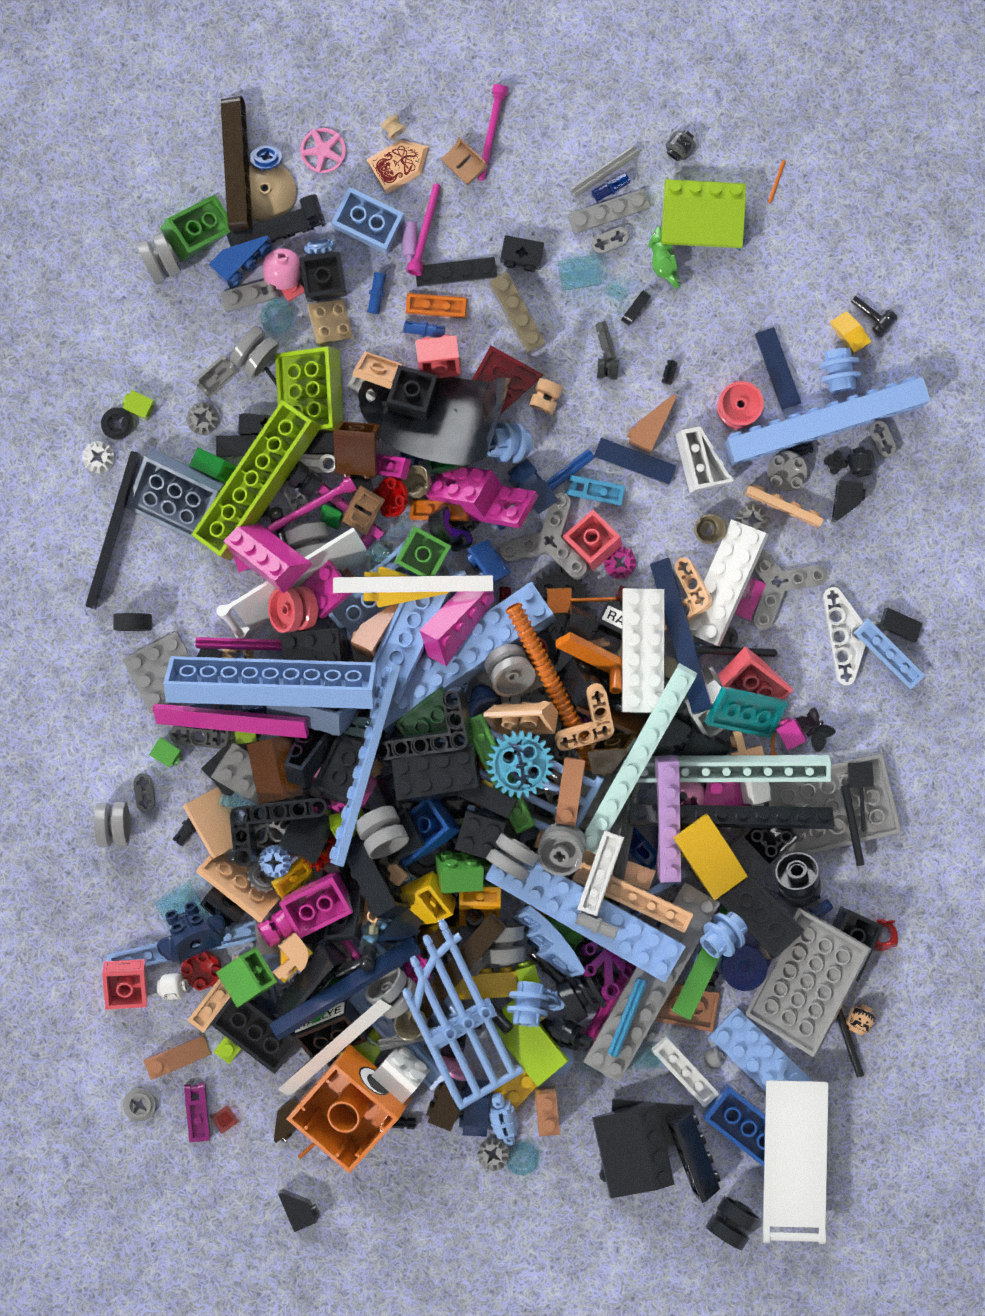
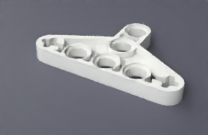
(851, 645)

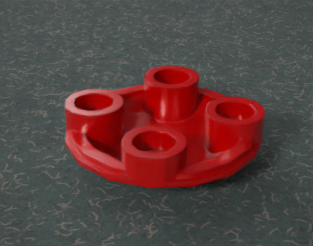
(395, 496)
(201, 970)

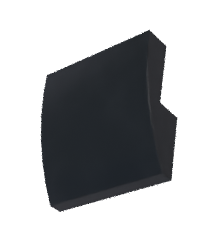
(703, 745)

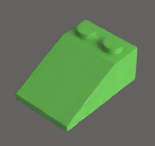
(196, 227)

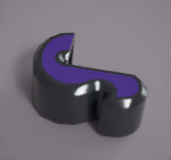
(440, 527)

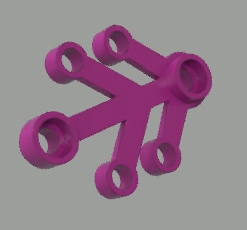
(609, 959)

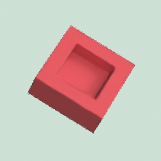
(293, 292)

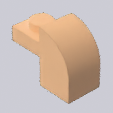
(737, 742)
(295, 952)

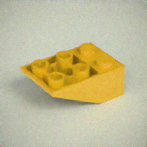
(427, 899)

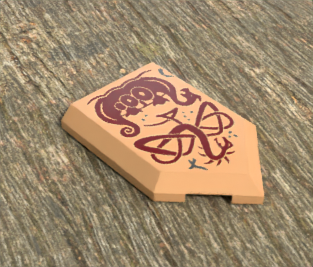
(398, 164)

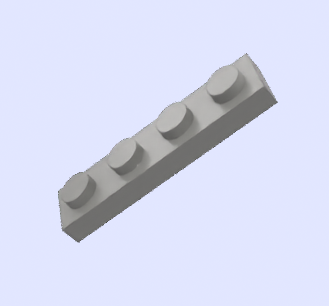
(608, 211)

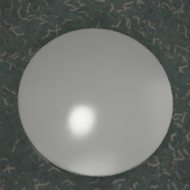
(787, 467)

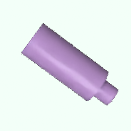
(409, 240)

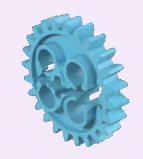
(538, 759)

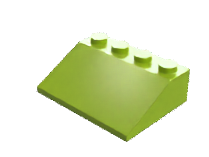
(703, 213)
(312, 384)

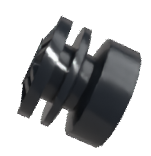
(580, 996)

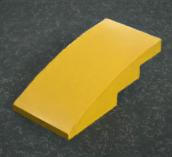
(710, 856)

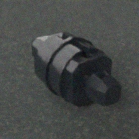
(567, 1033)

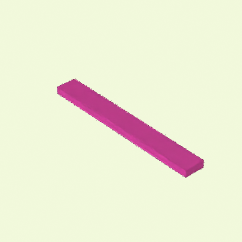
(231, 720)

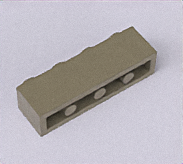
(517, 313)

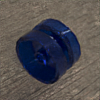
(741, 979)

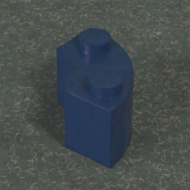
(526, 477)
(475, 1116)

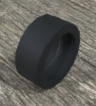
(132, 622)

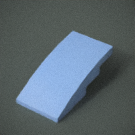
(553, 946)

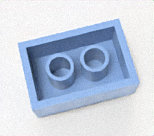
(368, 220)

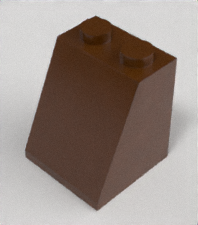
(356, 449)

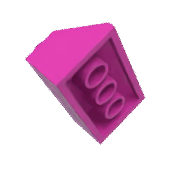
(267, 555)

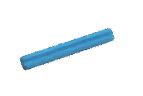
(627, 1017)

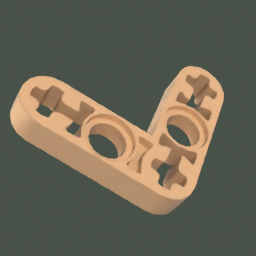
(693, 599)
(596, 723)

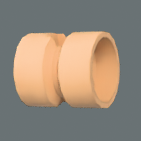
(548, 389)

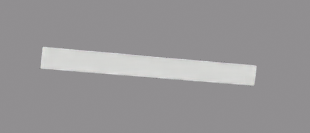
(412, 584)
(334, 1047)

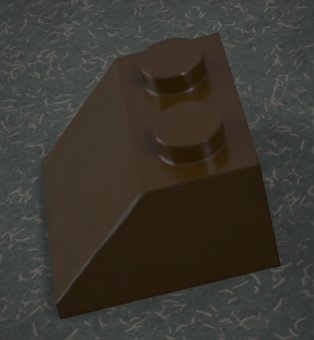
(608, 753)

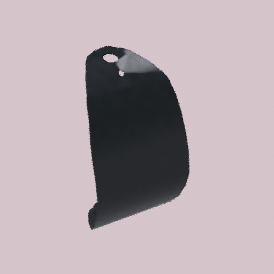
(446, 435)

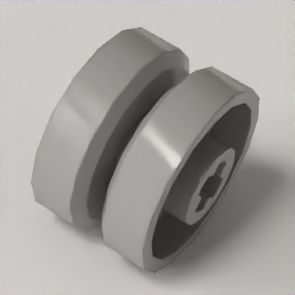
(160, 257)
(254, 352)
(509, 670)
(112, 824)
(561, 849)
(514, 855)
(390, 989)

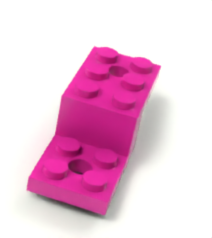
(483, 496)

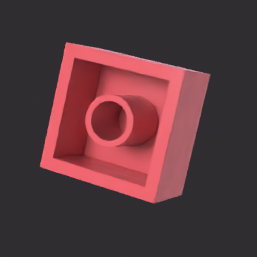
(439, 356)
(593, 540)
(125, 984)

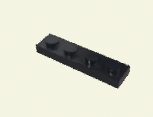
(457, 272)

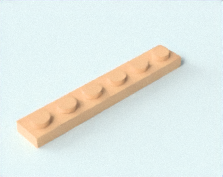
(634, 874)
(640, 900)

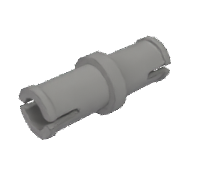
(597, 925)

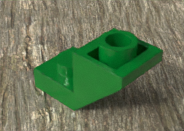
(212, 465)

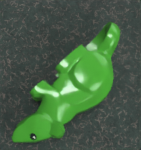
(663, 262)

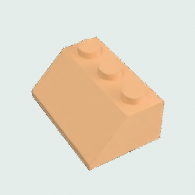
(532, 717)

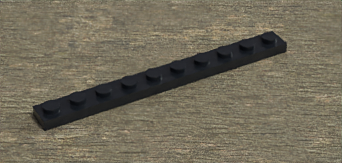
(740, 816)

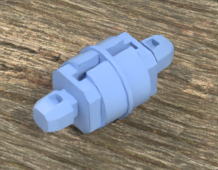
(503, 1119)

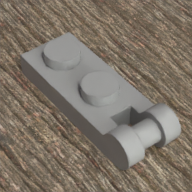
(248, 296)

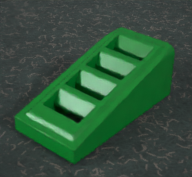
(331, 516)

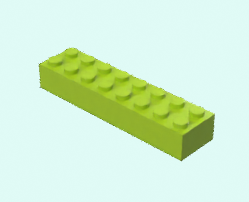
(257, 477)

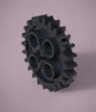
(559, 580)

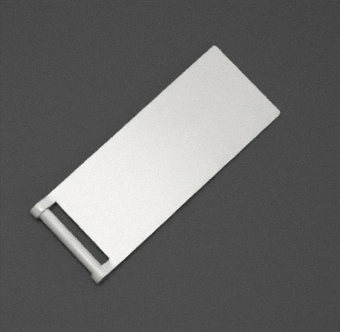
(343, 551)
(795, 1159)

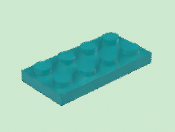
(746, 712)

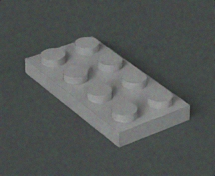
(236, 773)

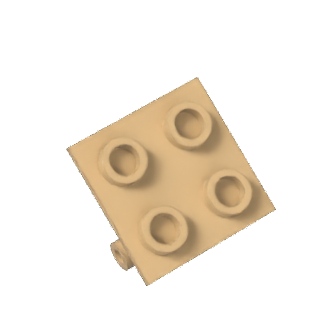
(329, 321)

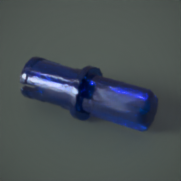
(610, 187)
(822, 908)

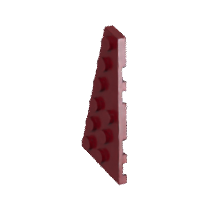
(501, 365)

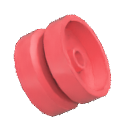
(738, 417)
(293, 610)

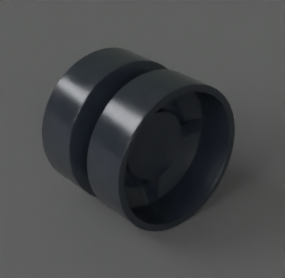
(798, 879)
(730, 1227)

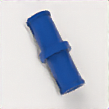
(376, 293)
(423, 329)

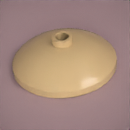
(278, 197)

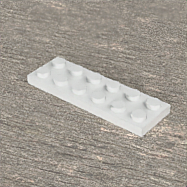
(728, 580)
(642, 649)

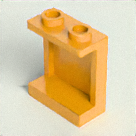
(487, 901)

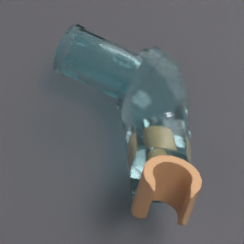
(371, 933)

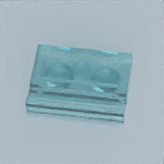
(579, 272)

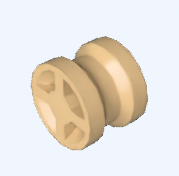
(393, 126)

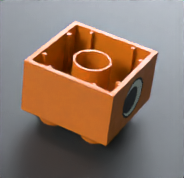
(347, 1110)

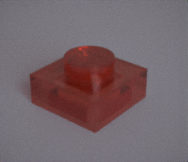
(224, 1119)

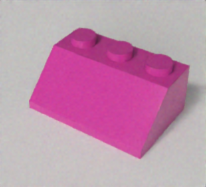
(317, 904)

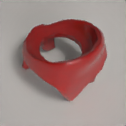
(893, 941)

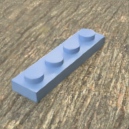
(889, 654)

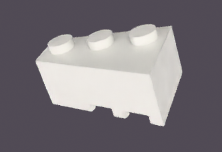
(700, 461)

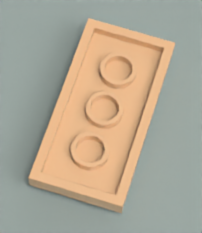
(233, 883)

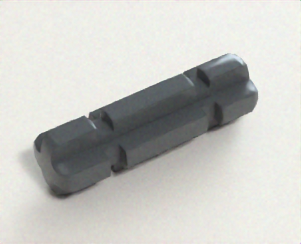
(605, 340)

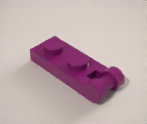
(197, 1113)

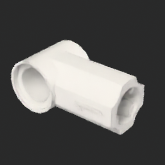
(317, 463)

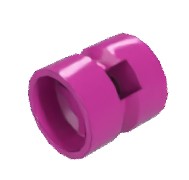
(280, 923)

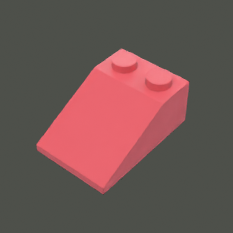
(753, 675)

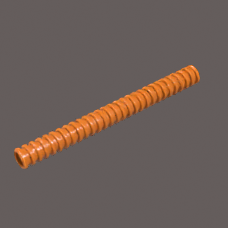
(547, 674)

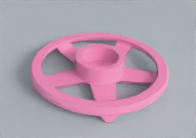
(323, 150)

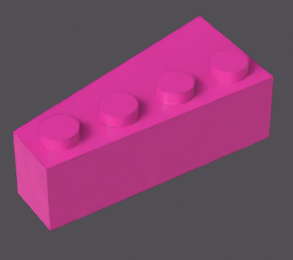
(454, 623)

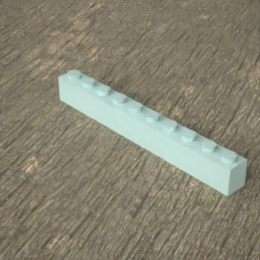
(639, 756)
(747, 768)

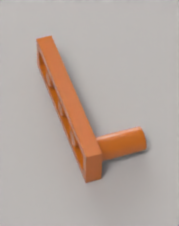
(594, 656)

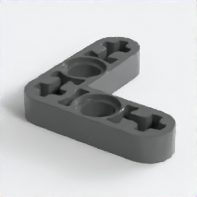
(210, 734)

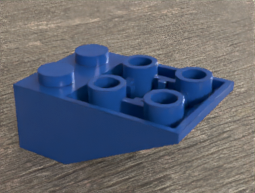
(229, 261)
(487, 561)

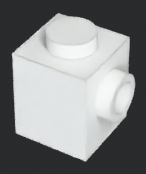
(755, 793)

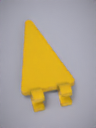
(391, 598)

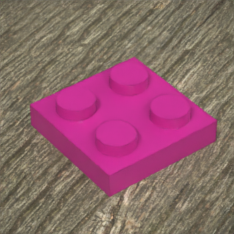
(322, 586)

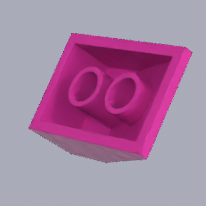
(723, 794)

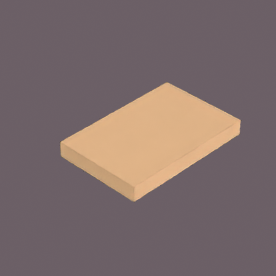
(211, 822)

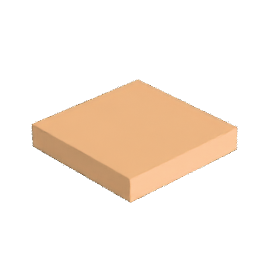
(376, 369)

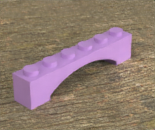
(668, 818)

